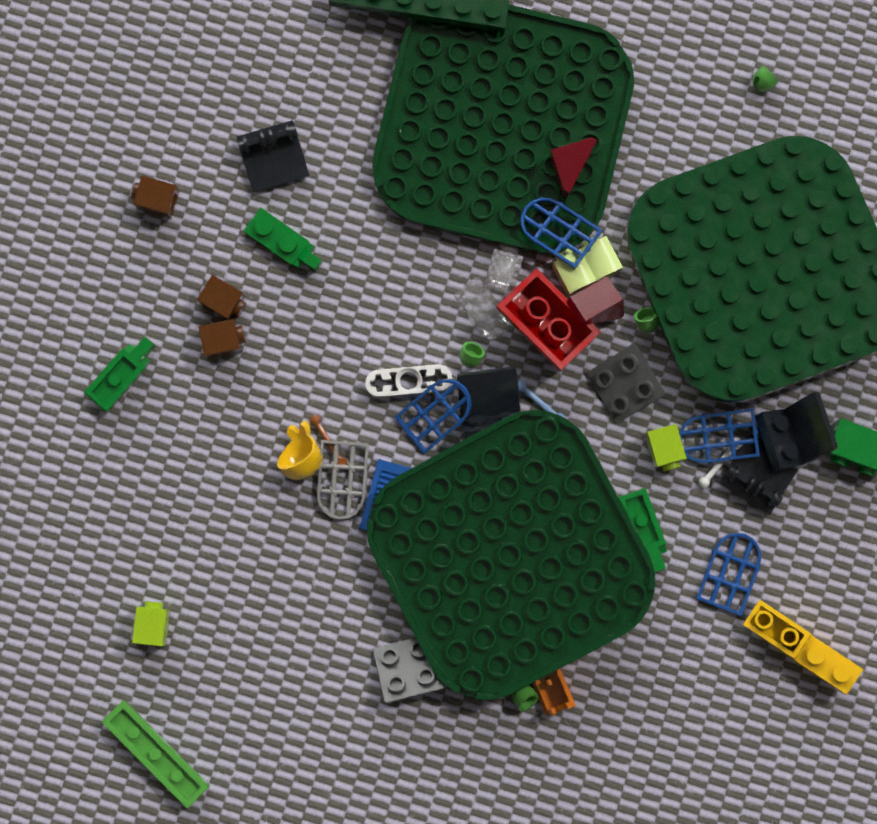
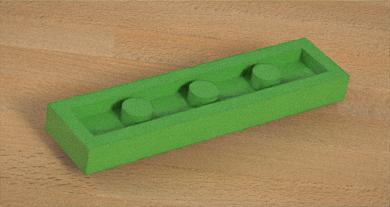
(155, 754)

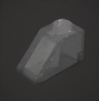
(503, 270)

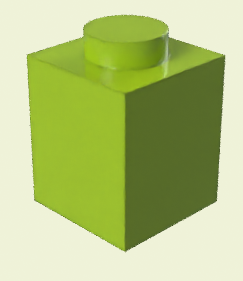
(665, 447)
(151, 624)

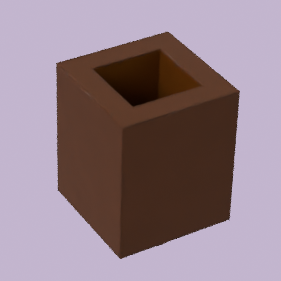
(155, 196)
(222, 298)
(221, 338)

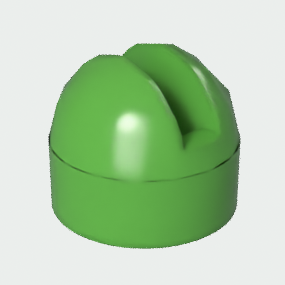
(764, 80)
(646, 320)
(471, 354)
(525, 698)

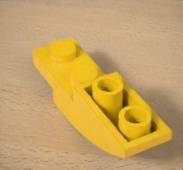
(802, 647)

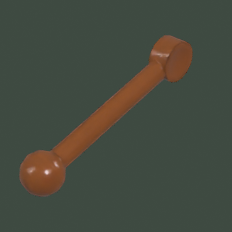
(315, 420)

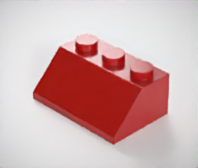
(547, 320)

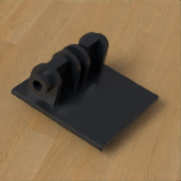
(272, 156)
(755, 480)

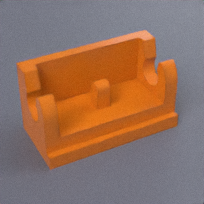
(553, 693)

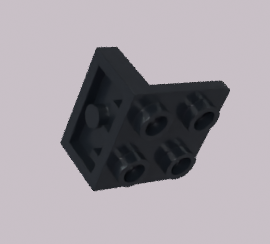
(492, 395)
(797, 433)

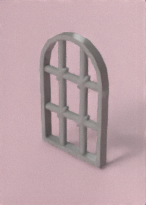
(335, 468)

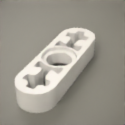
(385, 374)

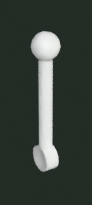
(704, 481)

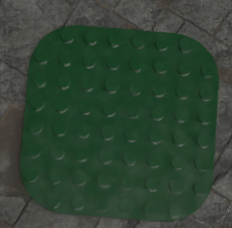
(482, 111)
(759, 267)
(511, 554)

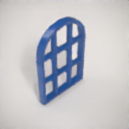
(563, 241)
(423, 413)
(708, 447)
(736, 585)

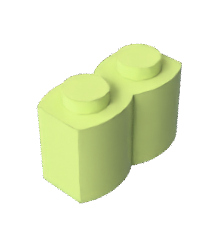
(596, 265)

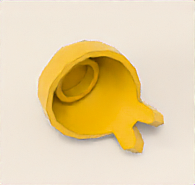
(302, 455)

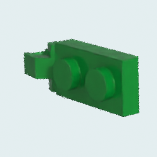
(282, 240)
(120, 374)
(647, 525)

